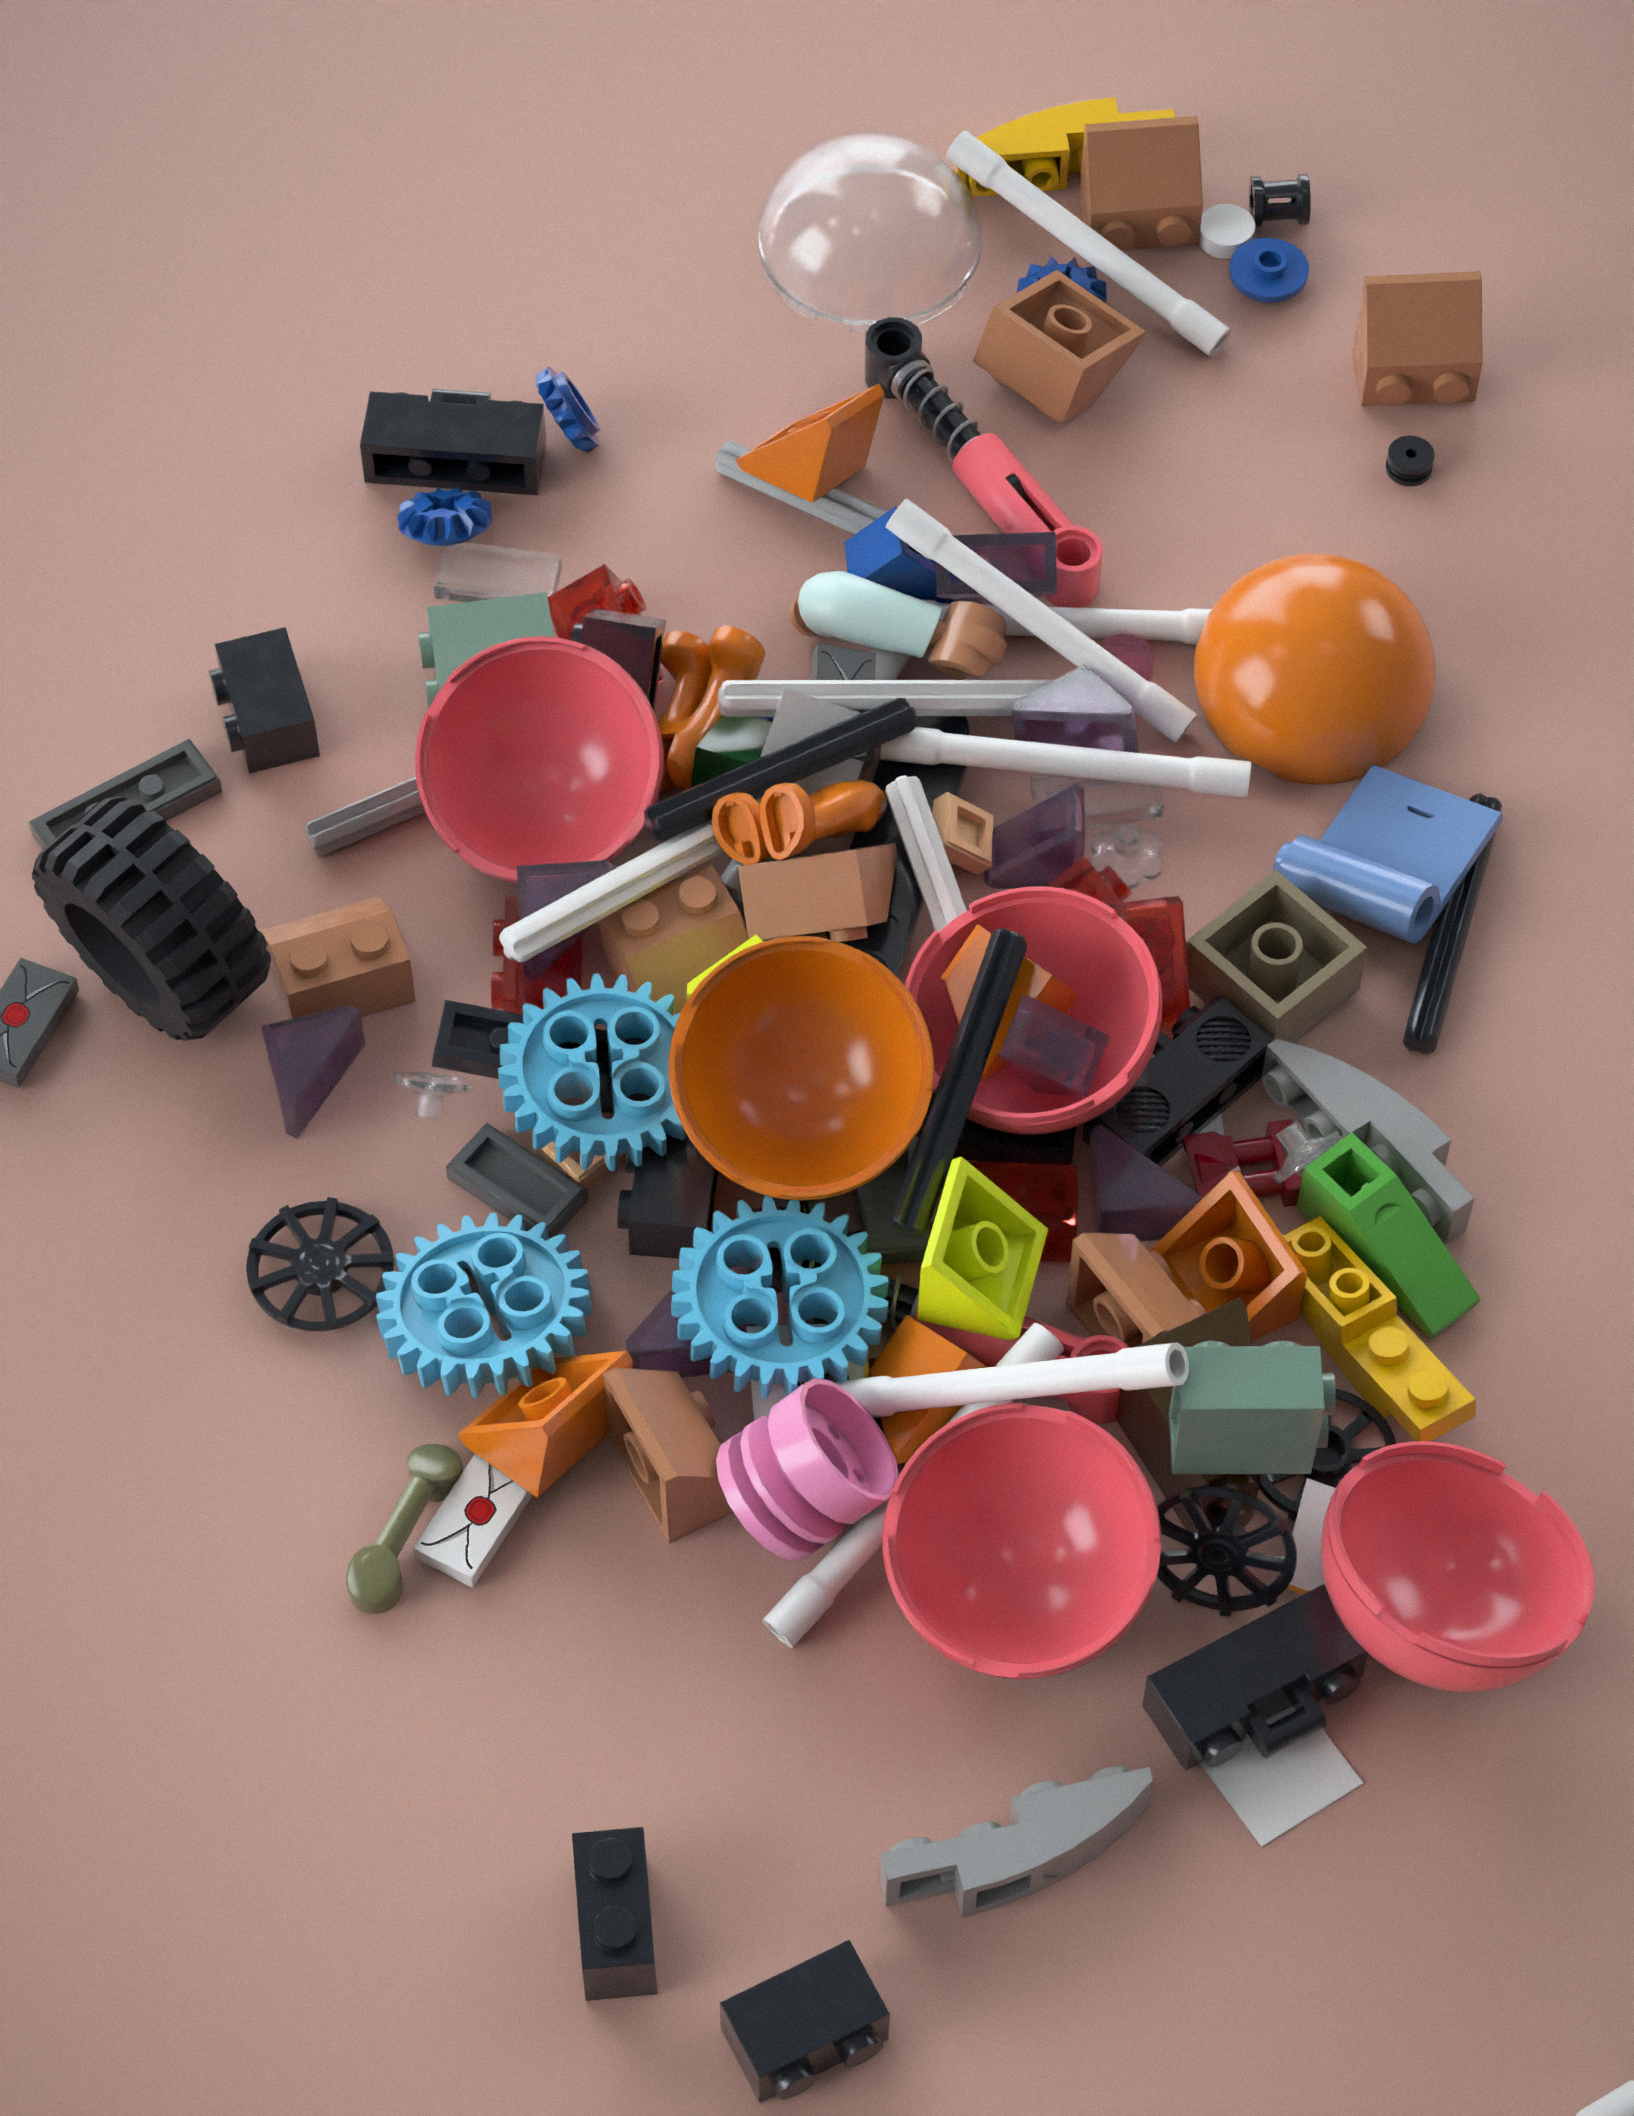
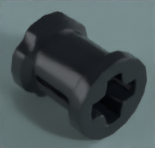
(1297, 209)

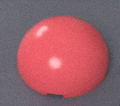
(538, 757)
(1084, 949)
(1021, 1541)
(1453, 1568)

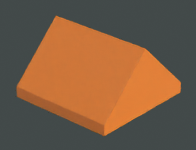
(819, 449)
(1235, 1251)
(549, 1426)

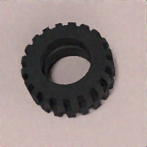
(152, 918)

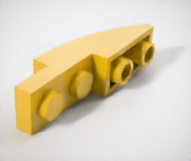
(1050, 141)
(1370, 1342)

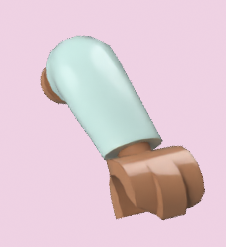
(887, 620)

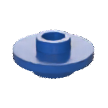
(1269, 270)

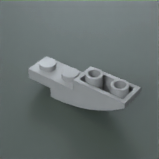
(1341, 1098)
(1047, 1839)

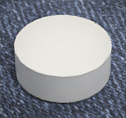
(1225, 230)

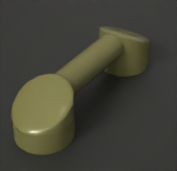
(374, 1570)

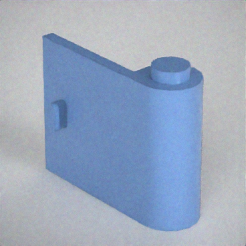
(1391, 854)

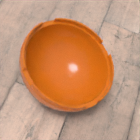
(1315, 668)
(801, 1068)

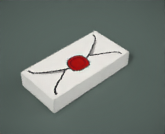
(472, 1522)

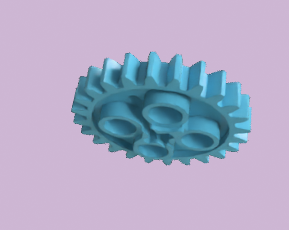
(542, 1075)
(717, 1300)
(444, 1328)

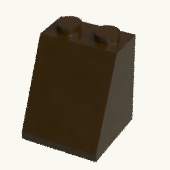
(1145, 1417)

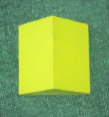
(979, 1257)

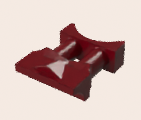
(1216, 1155)

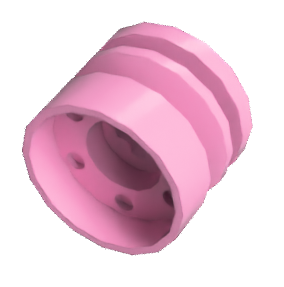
(806, 1469)

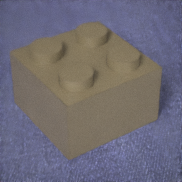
(1276, 959)

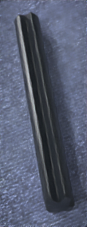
(784, 765)
(1445, 953)
(958, 1082)

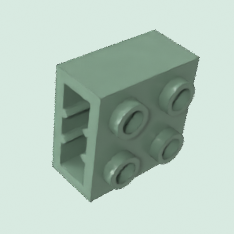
(470, 627)
(1250, 1409)

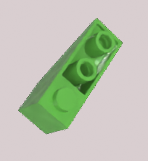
(1387, 1232)

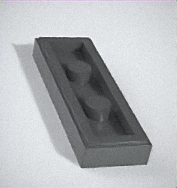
(163, 784)

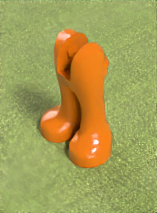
(694, 706)
(792, 819)

